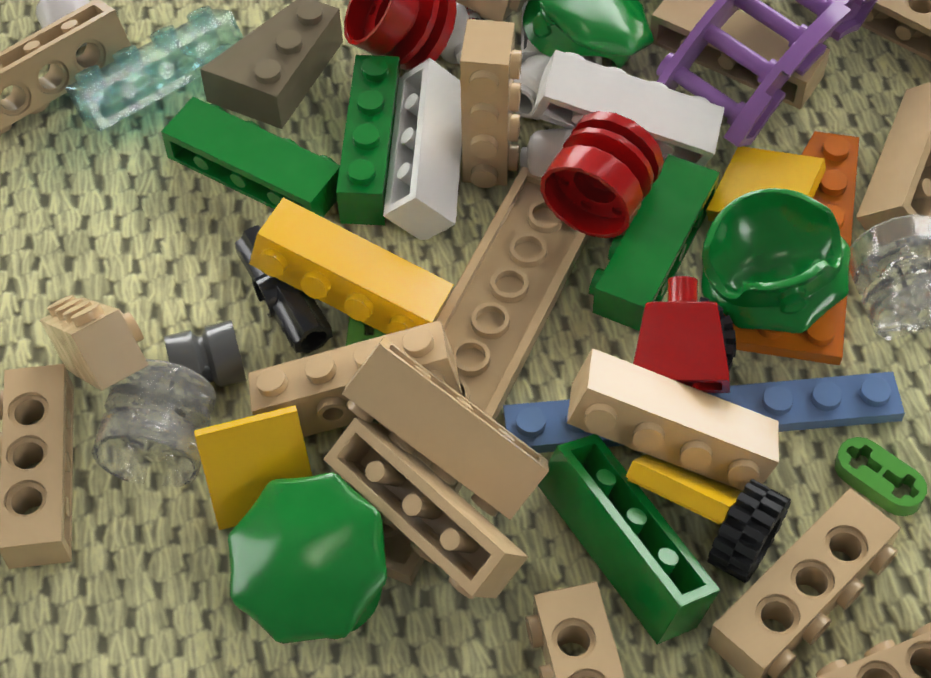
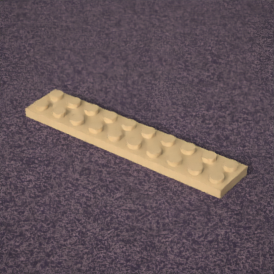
(499, 315)

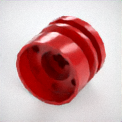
(401, 28)
(602, 174)

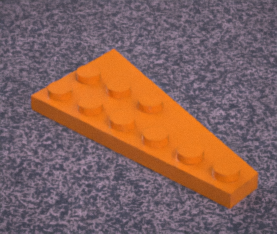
(825, 338)

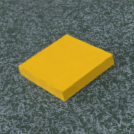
(763, 169)
(246, 456)
(684, 487)

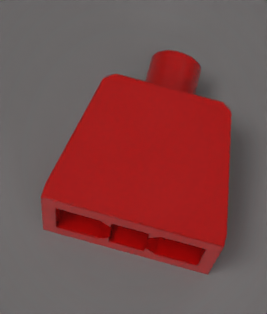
(684, 339)

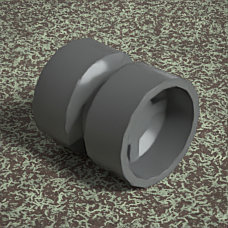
(211, 355)

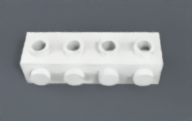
(676, 121)
(425, 152)

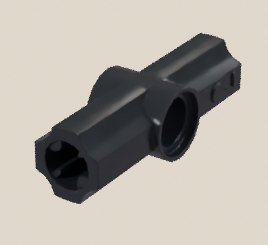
(293, 309)

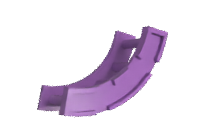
(747, 119)

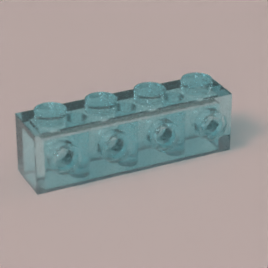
(152, 70)

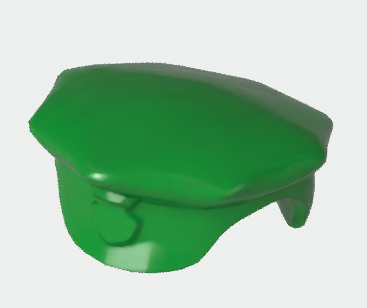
(588, 28)
(775, 261)
(308, 559)

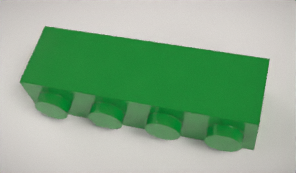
(368, 140)
(250, 158)
(653, 242)
(628, 538)

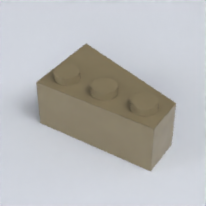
(275, 63)

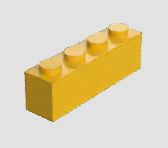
(347, 271)

